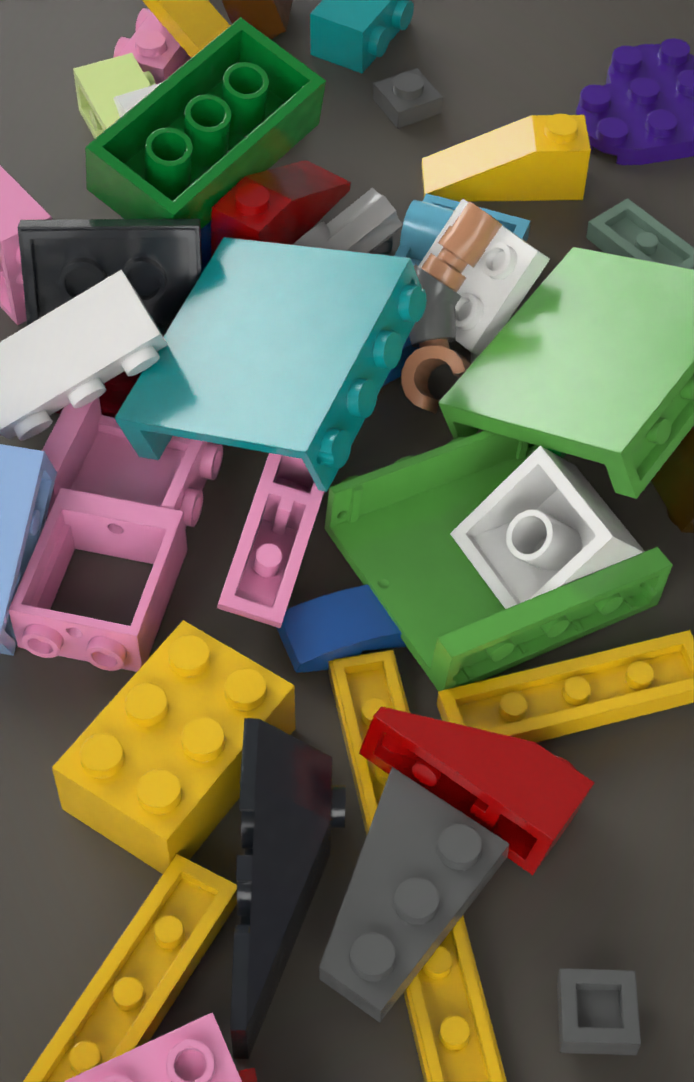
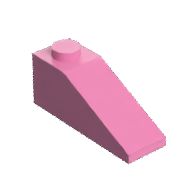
(272, 542)

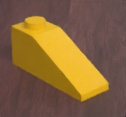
(518, 162)

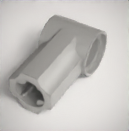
(357, 228)

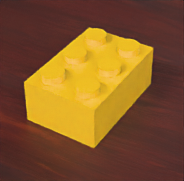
(169, 747)

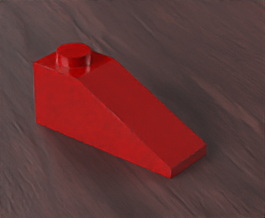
(277, 204)
(488, 776)

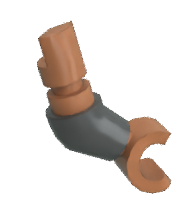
(441, 279)

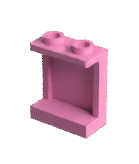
(99, 460)

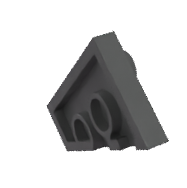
(406, 893)

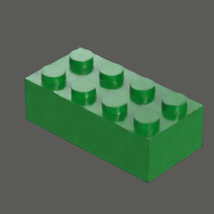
(205, 129)

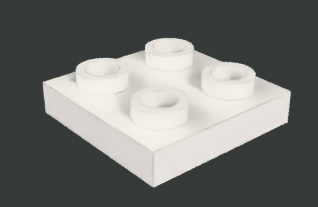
(493, 286)

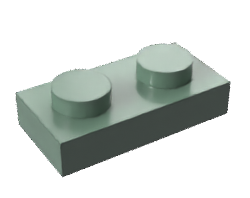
(636, 234)

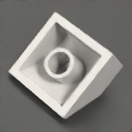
(542, 531)

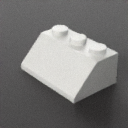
(73, 354)

